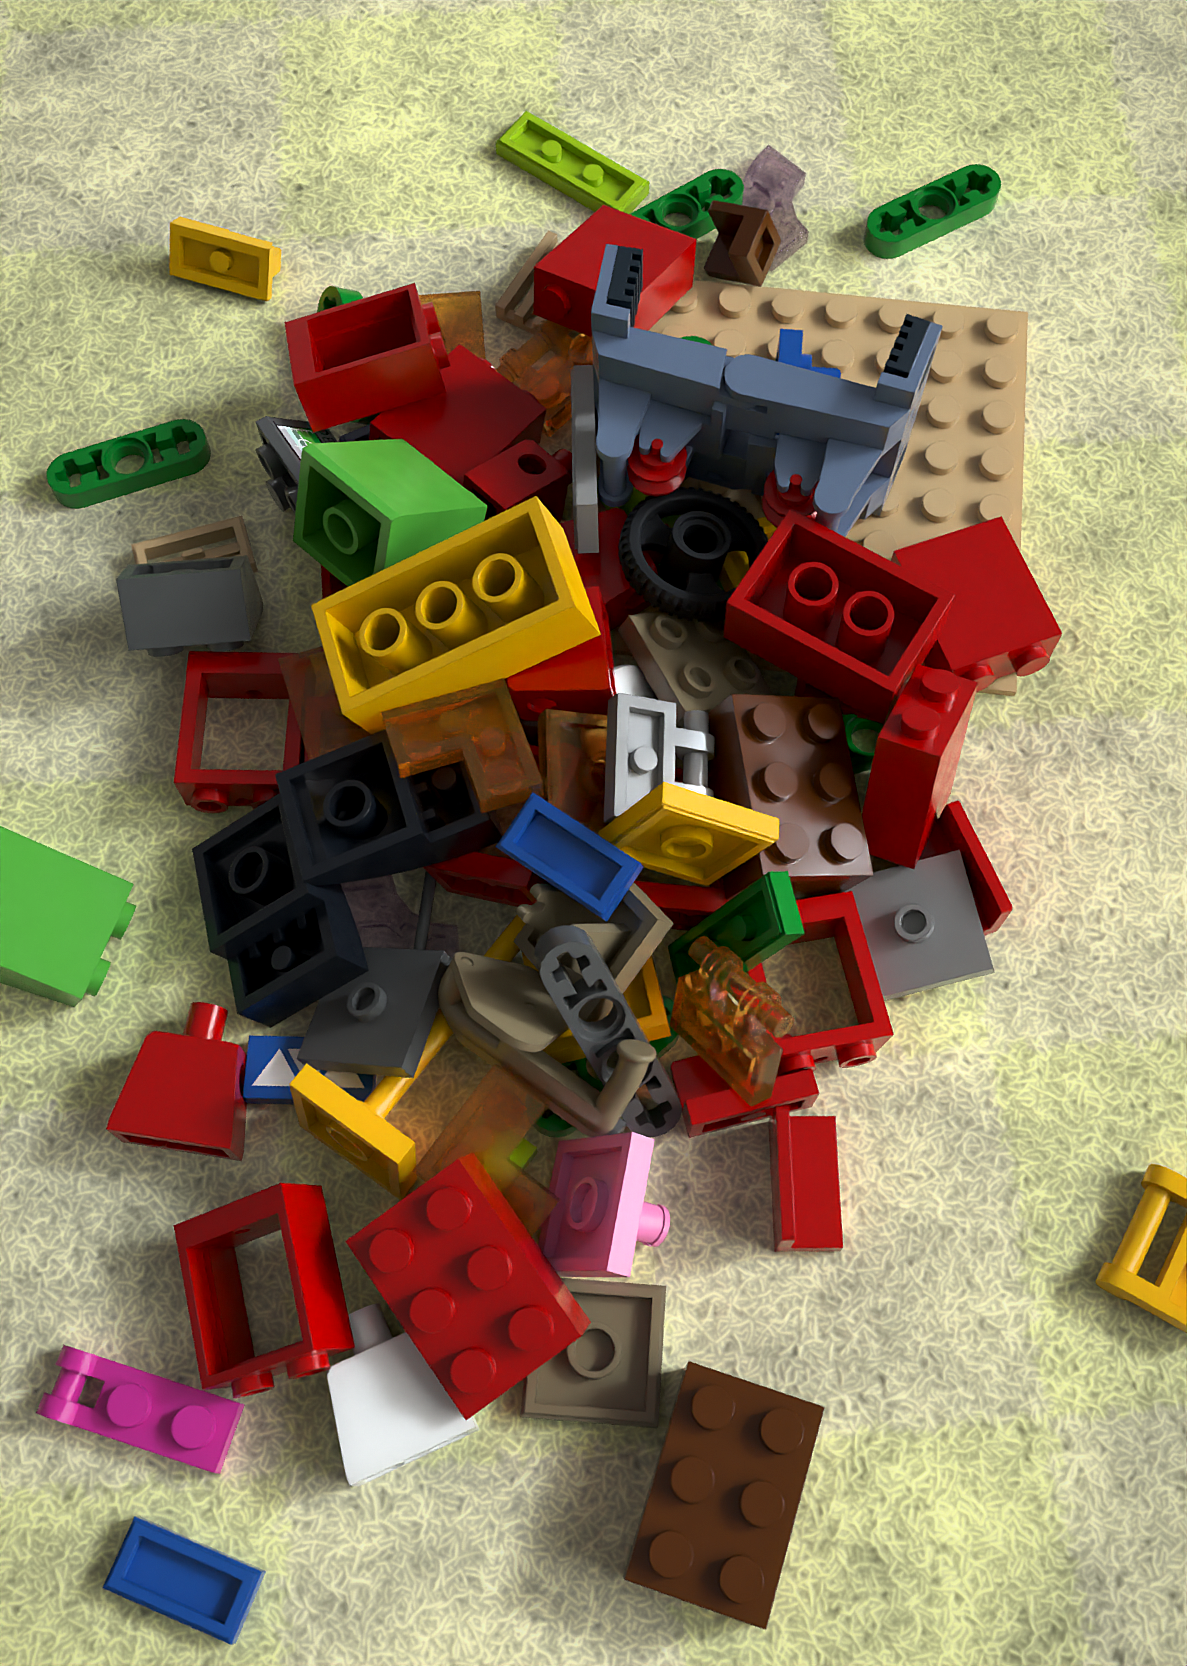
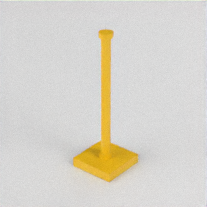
(357, 1127)

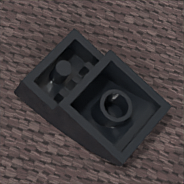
(364, 822)
(278, 934)

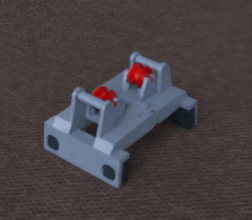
(695, 413)

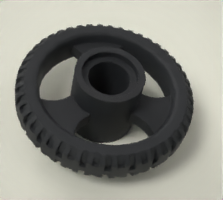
(691, 550)

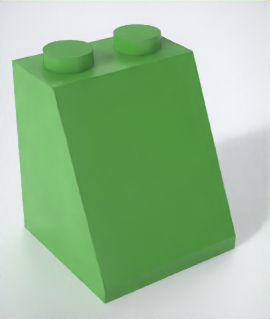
(375, 506)
(56, 920)

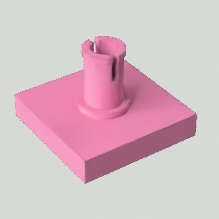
(601, 1206)

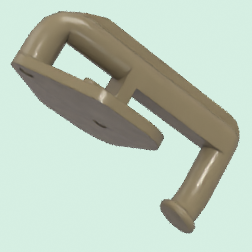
(508, 1021)

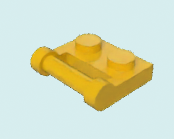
(1169, 1293)

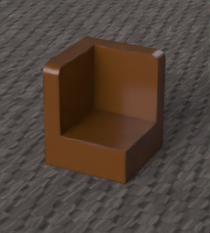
(744, 243)

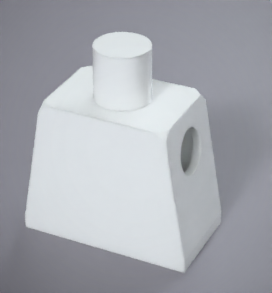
(388, 1402)

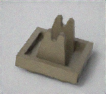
(690, 661)
(622, 941)

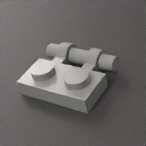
(643, 750)

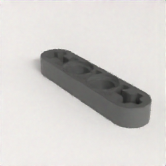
(601, 1037)

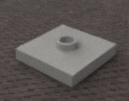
(922, 926)

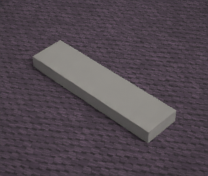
(584, 460)

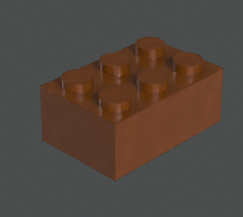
(794, 765)
(724, 1494)

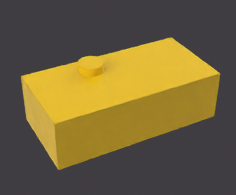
(455, 615)

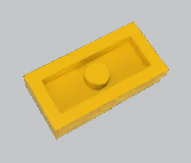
(223, 258)

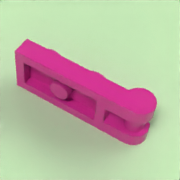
(144, 1410)

